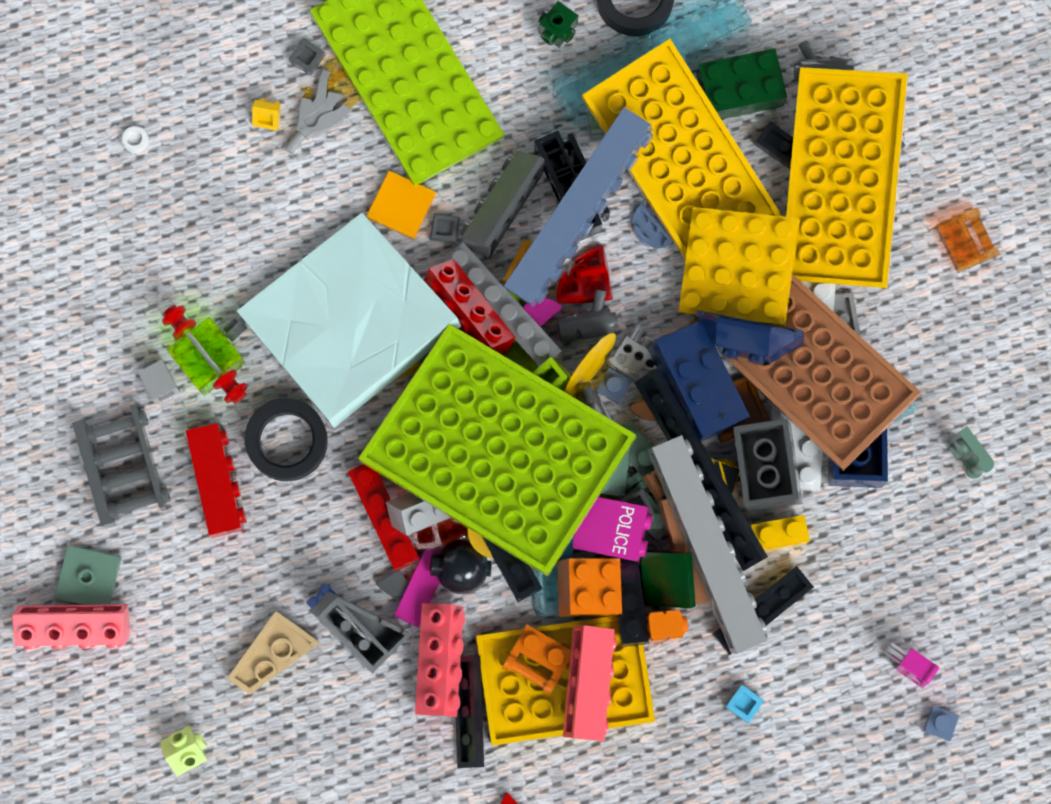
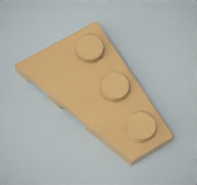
(271, 653)

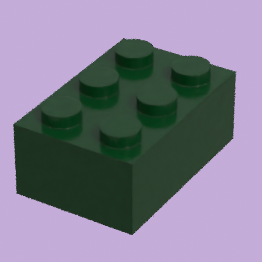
(743, 83)

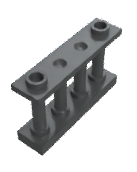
(102, 485)

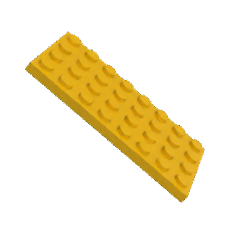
(691, 150)
(846, 174)

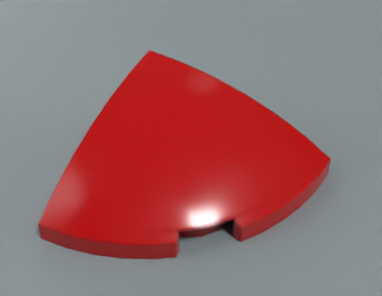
(586, 278)

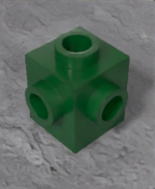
(558, 25)

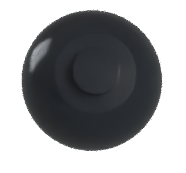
(460, 567)

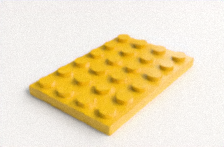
(521, 709)

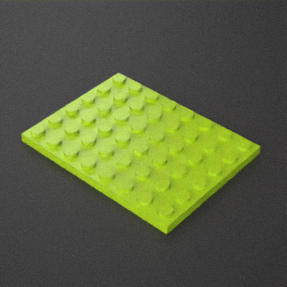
(498, 449)

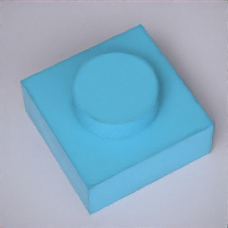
(744, 703)

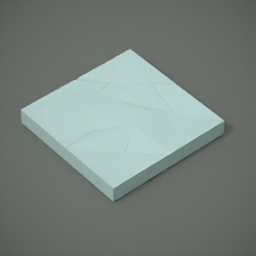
(348, 319)

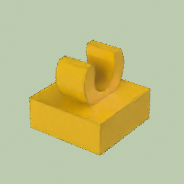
(266, 114)

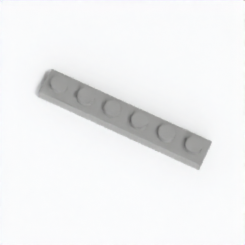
(525, 329)

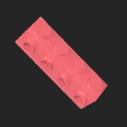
(71, 625)
(439, 660)
(589, 683)

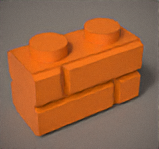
(666, 626)

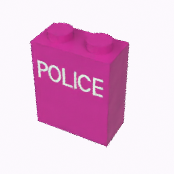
(614, 530)

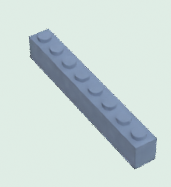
(578, 208)

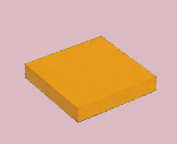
(401, 205)

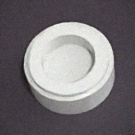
(135, 139)

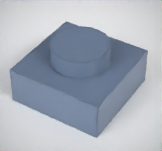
(613, 386)
(941, 723)

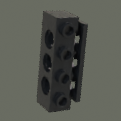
(561, 172)

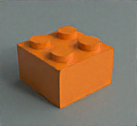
(589, 587)

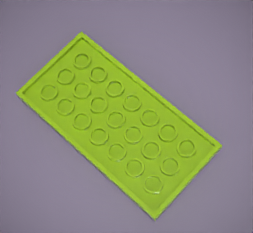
(409, 82)

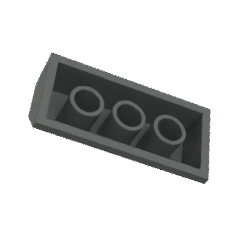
(503, 203)

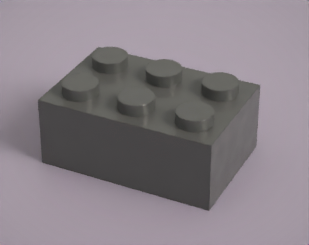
(767, 465)

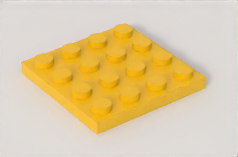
(739, 265)

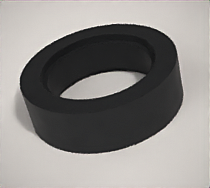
(634, 26)
(263, 416)

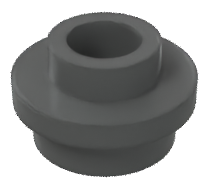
(234, 329)

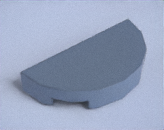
(648, 229)

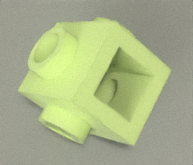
(184, 750)

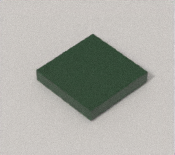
(668, 579)

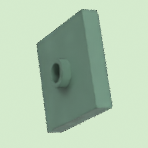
(87, 577)

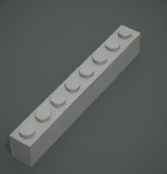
(709, 549)

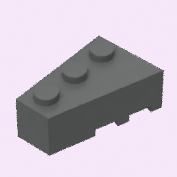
(361, 632)

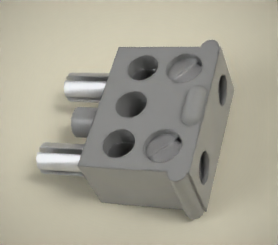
(626, 363)

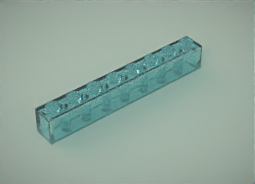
(689, 36)

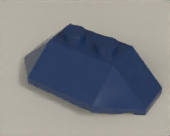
(749, 338)

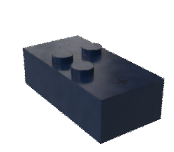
(699, 380)
(867, 470)

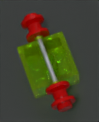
(205, 355)

